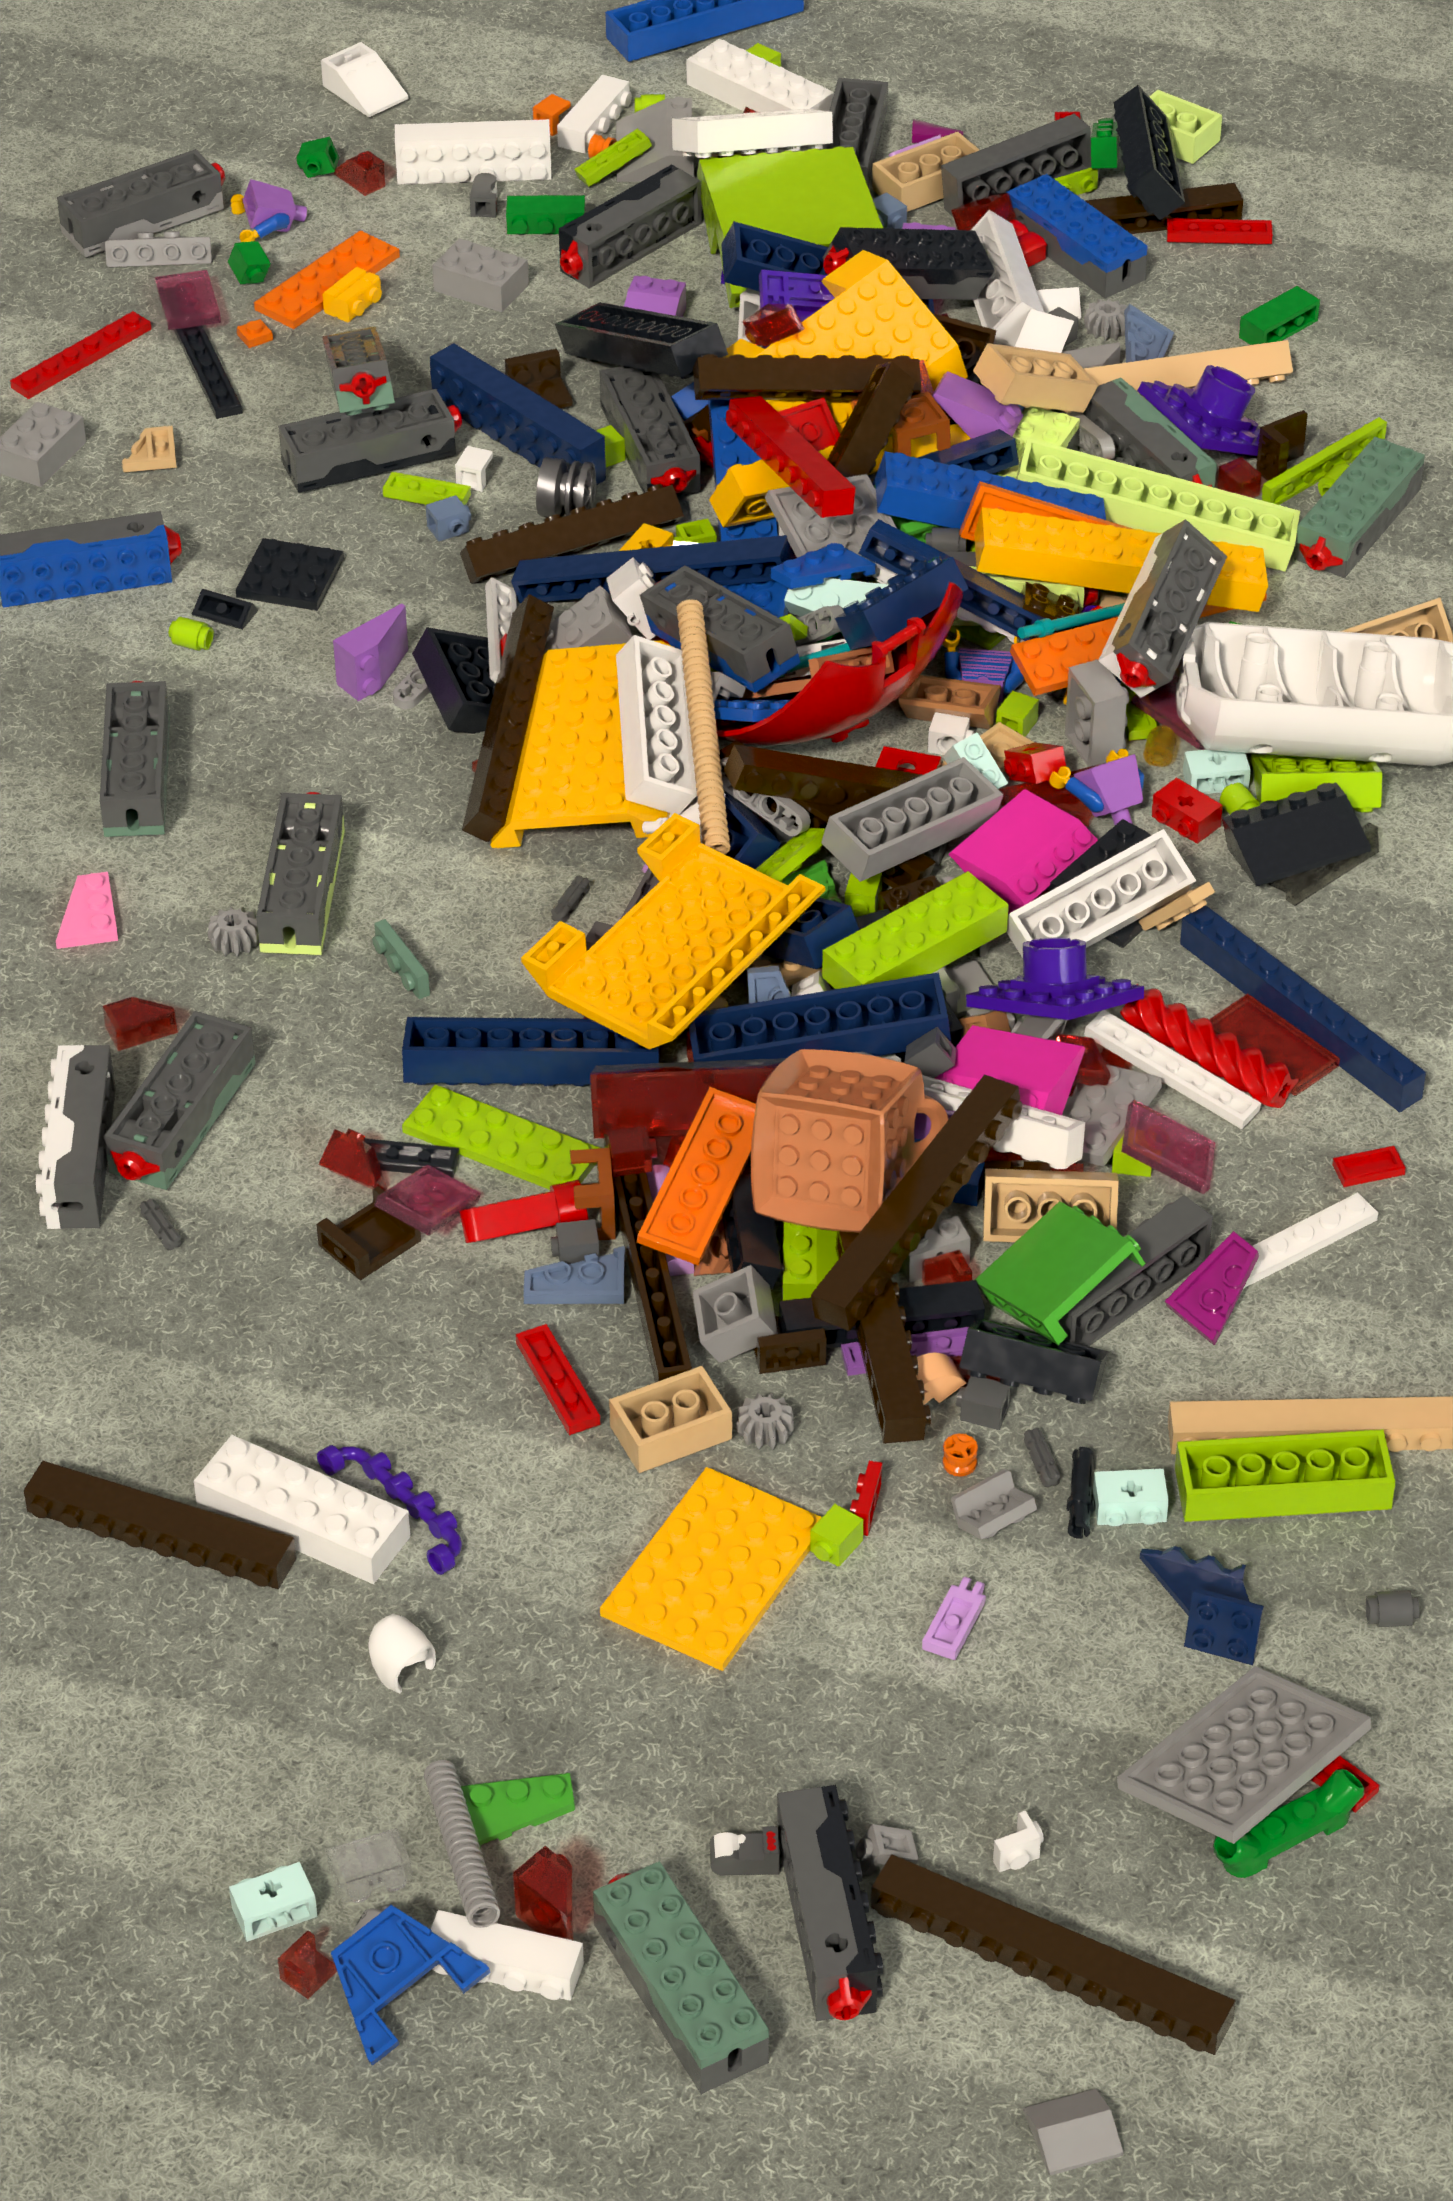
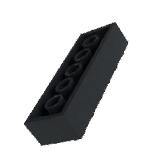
(1148, 153)

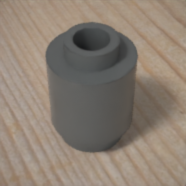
(946, 539)
(1392, 1608)

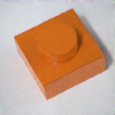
(254, 333)

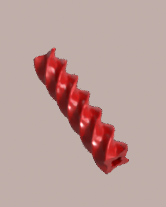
(1214, 1052)

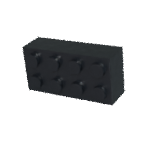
(1033, 1360)

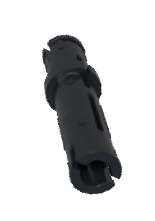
(1080, 1503)

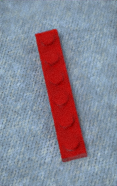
(80, 355)

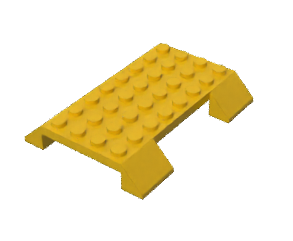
(868, 317)
(573, 750)
(675, 944)

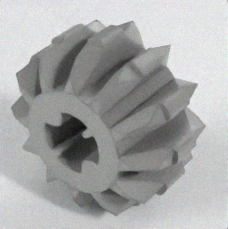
(1105, 319)
(233, 931)
(765, 1421)

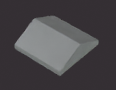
(1074, 2131)

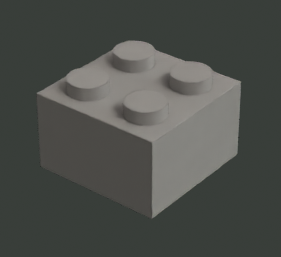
(734, 1313)

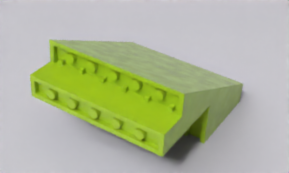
(787, 194)

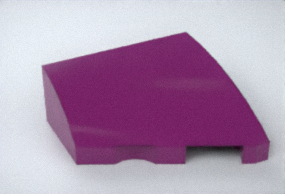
(924, 130)

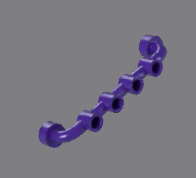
(440, 1557)

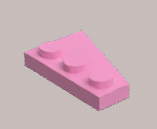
(88, 913)

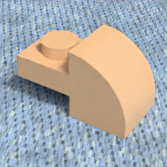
(939, 1376)

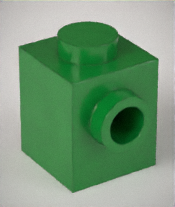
(318, 157)
(249, 262)

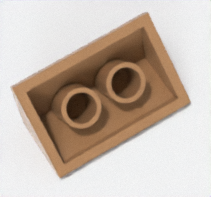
(951, 697)

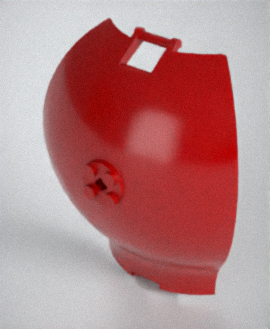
(845, 695)

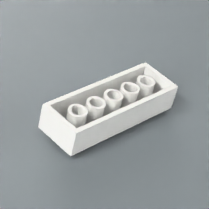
(752, 81)
(752, 132)
(465, 149)
(1010, 290)
(655, 726)
(1106, 895)
(320, 1512)

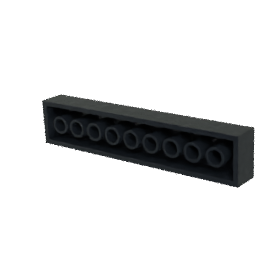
(640, 339)

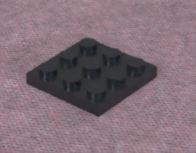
(289, 574)

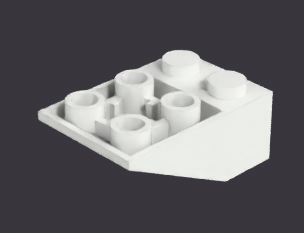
(362, 80)

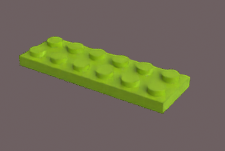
(497, 1138)

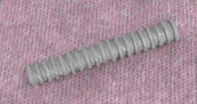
(461, 1844)

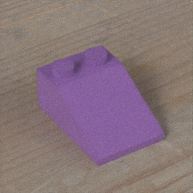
(657, 295)
(975, 407)
(371, 653)

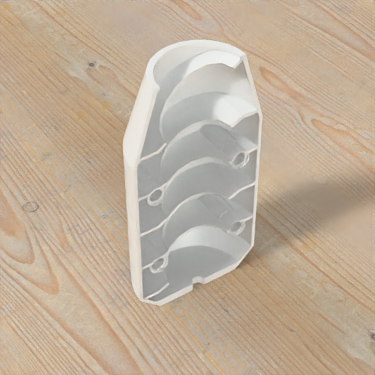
(1318, 693)

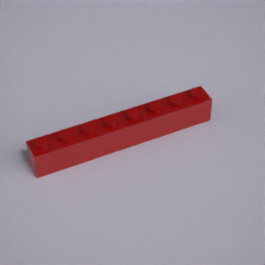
(791, 456)

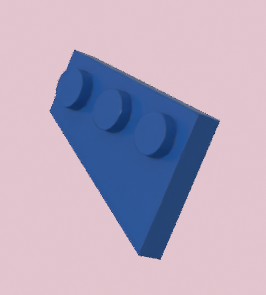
(819, 564)

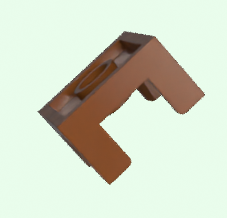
(920, 418)
(598, 1194)

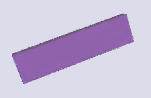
(945, 1341)

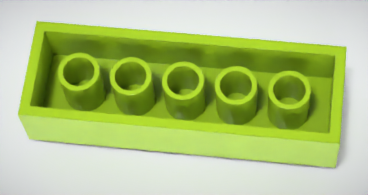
(919, 935)
(1284, 1475)

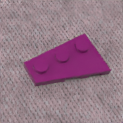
(1214, 1287)

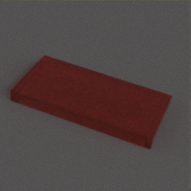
(1277, 1039)

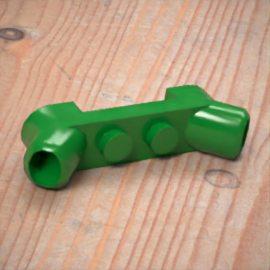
(1317, 1811)

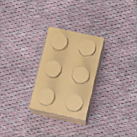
(670, 1419)

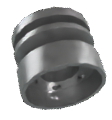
(563, 488)

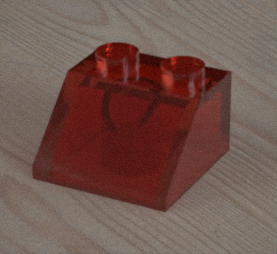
(545, 1894)

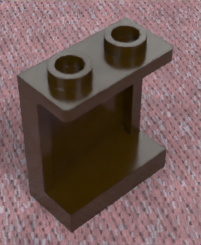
(366, 1239)

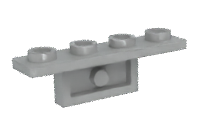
(152, 250)

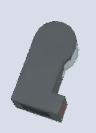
(484, 196)
(745, 1853)

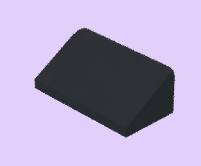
(224, 609)

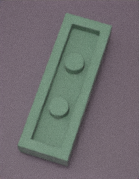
(401, 959)

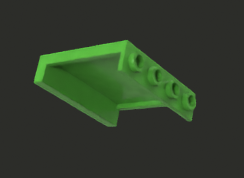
(1055, 1268)

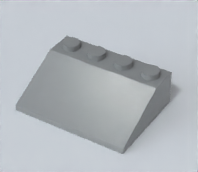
(657, 126)

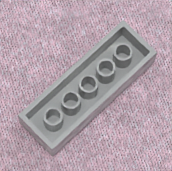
(911, 819)

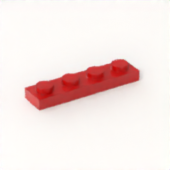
(1219, 231)
(558, 1379)

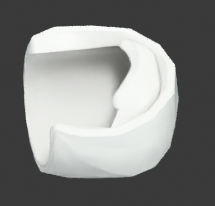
(398, 1644)

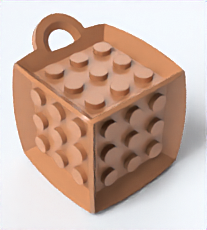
(836, 1137)

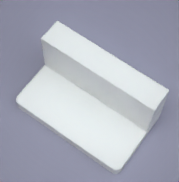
(1064, 298)

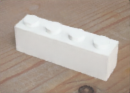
(593, 113)
(516, 1955)

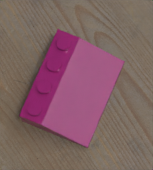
(1023, 848)
(1037, 1065)

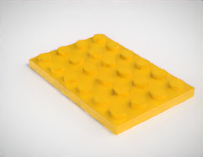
(712, 1569)

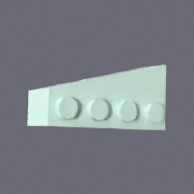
(830, 593)

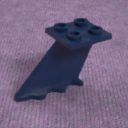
(1213, 1598)

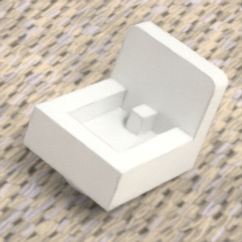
(1020, 1847)

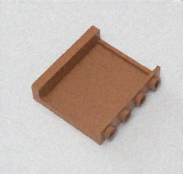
(856, 657)

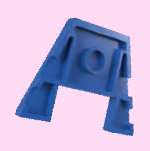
(387, 1960)

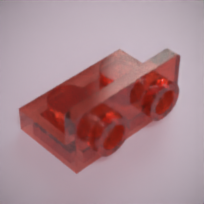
(1092, 1066)

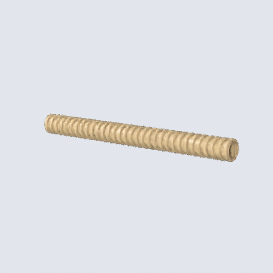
(703, 726)

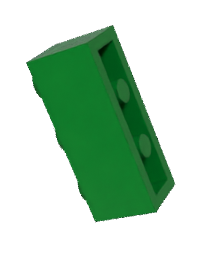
(1105, 144)
(542, 213)
(1280, 317)

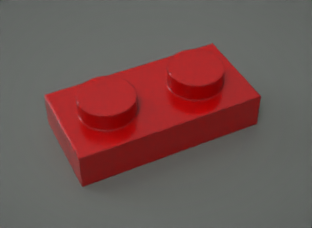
(869, 1488)

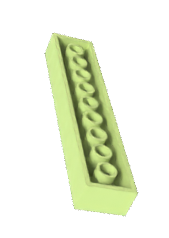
(1160, 501)

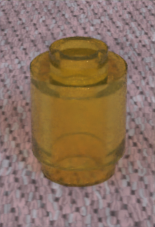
(1160, 746)

